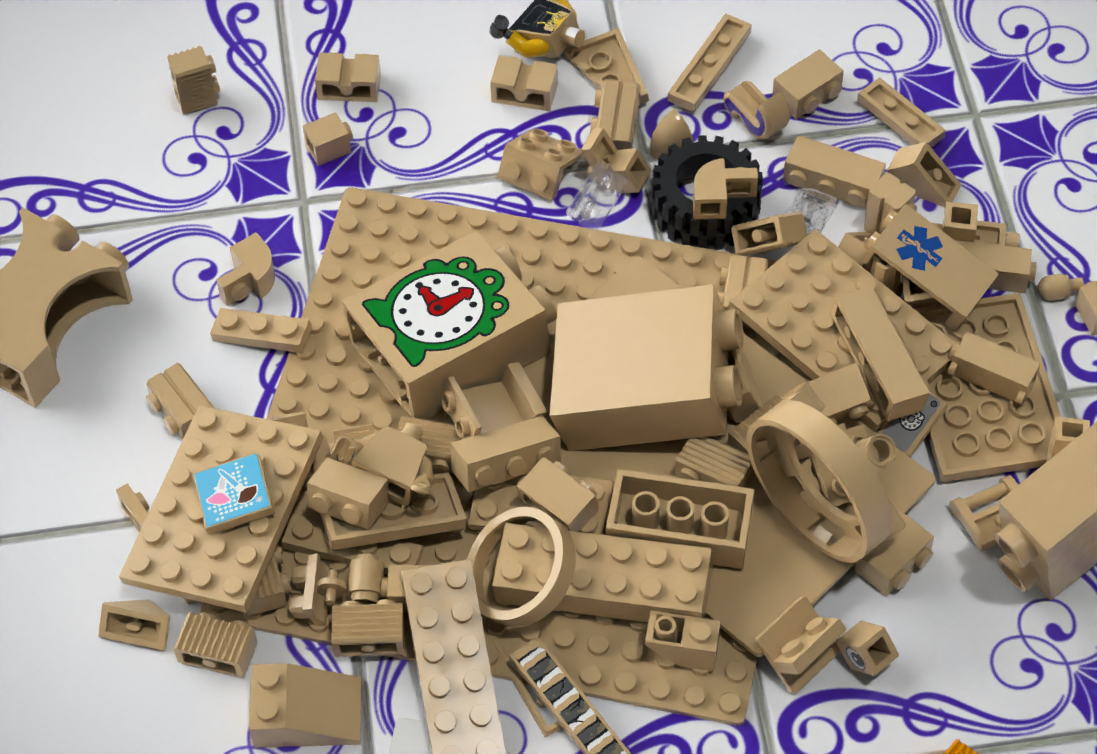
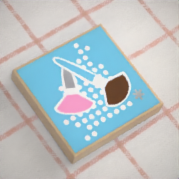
(233, 493)

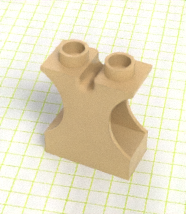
(45, 294)

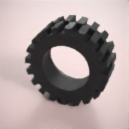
(676, 210)

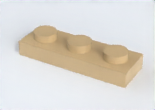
(900, 114)
(261, 330)

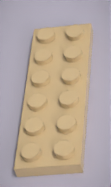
(452, 659)

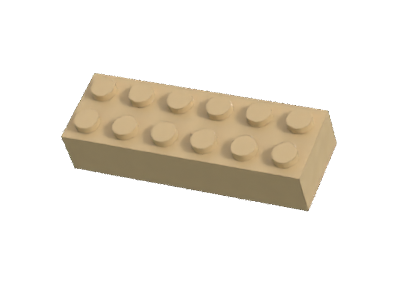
(610, 574)

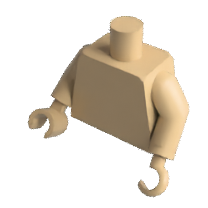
(392, 456)

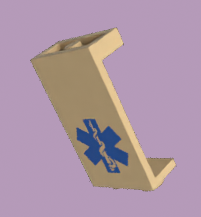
(932, 262)

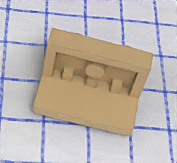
(800, 643)

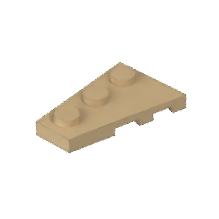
(606, 58)

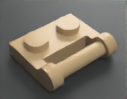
(986, 523)

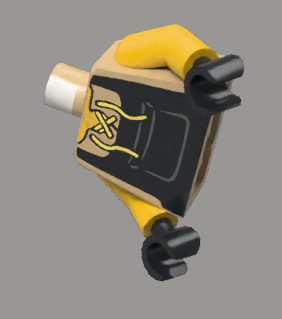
(541, 30)

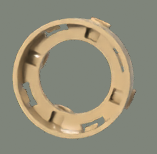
(795, 488)

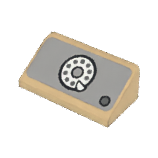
(912, 429)

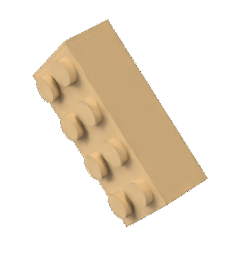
(682, 513)

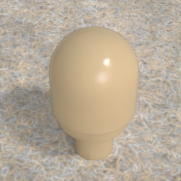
(1058, 286)

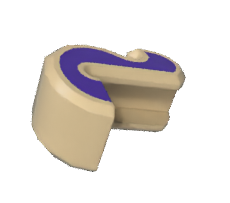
(759, 115)

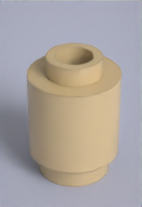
(365, 579)

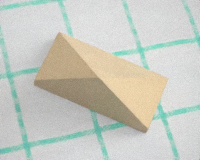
(135, 623)

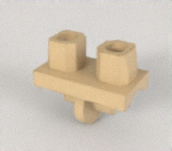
(320, 590)

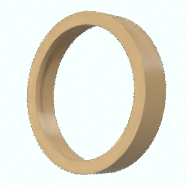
(557, 583)

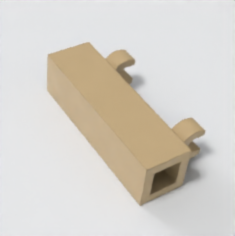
(1009, 261)

